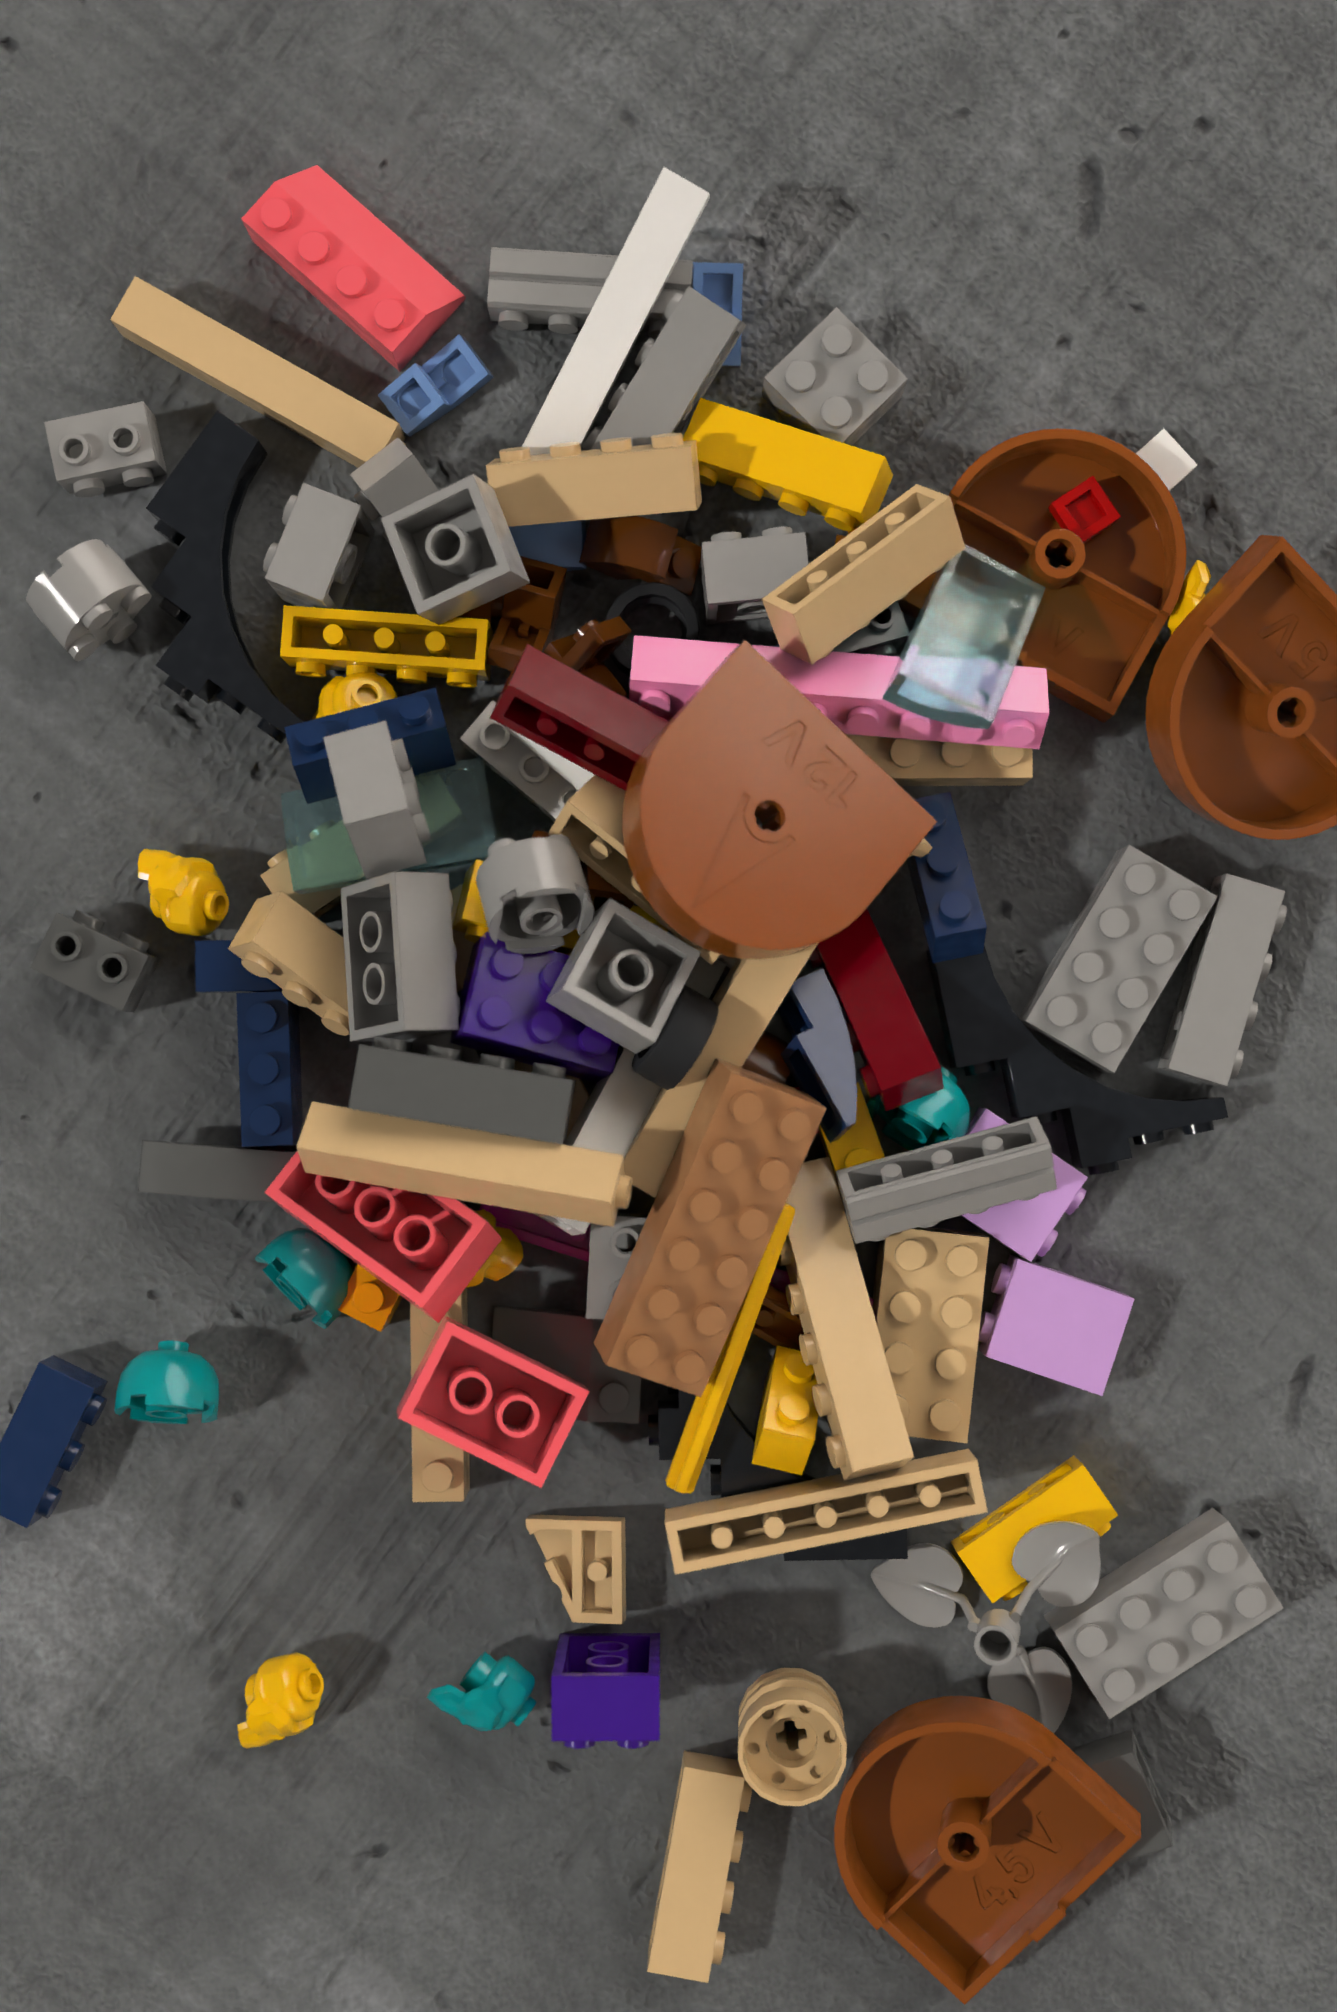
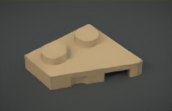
(586, 1563)

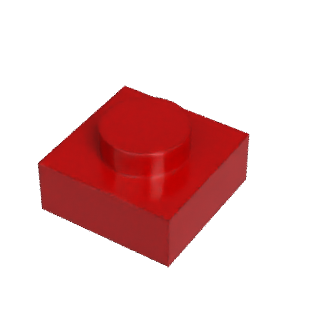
(1085, 510)

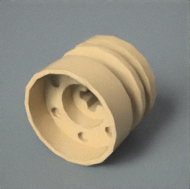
(796, 1764)

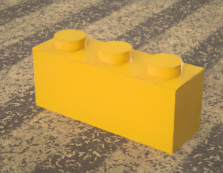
(1060, 1495)

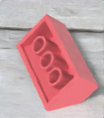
(352, 263)

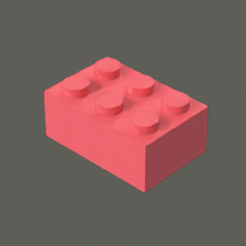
(492, 1401)

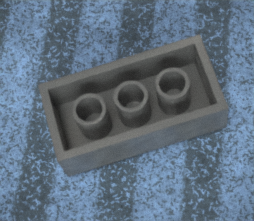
(462, 1093)

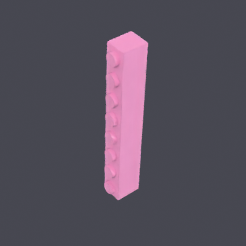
(841, 686)

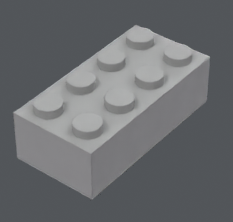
(1117, 959)
(1164, 1612)

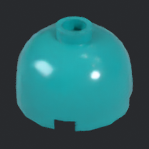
(926, 1119)
(308, 1272)
(168, 1386)

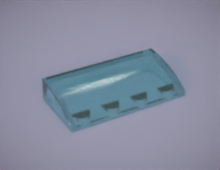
(965, 641)
(455, 810)

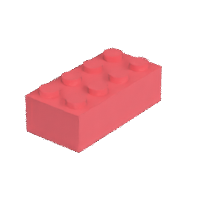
(405, 1238)

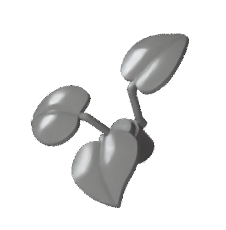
(1057, 1560)

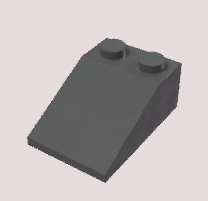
(567, 1345)

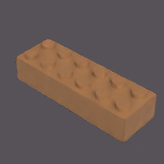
(708, 1228)

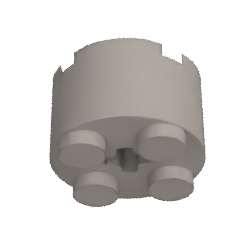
(88, 598)
(533, 893)

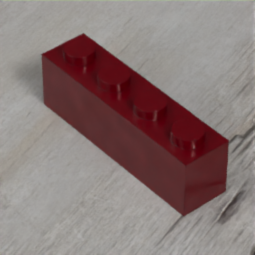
(576, 717)
(878, 1015)

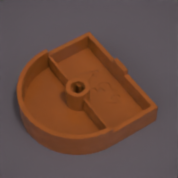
(1108, 593)
(1250, 699)
(825, 808)
(973, 1834)

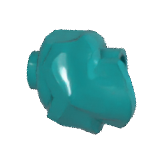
(493, 1694)

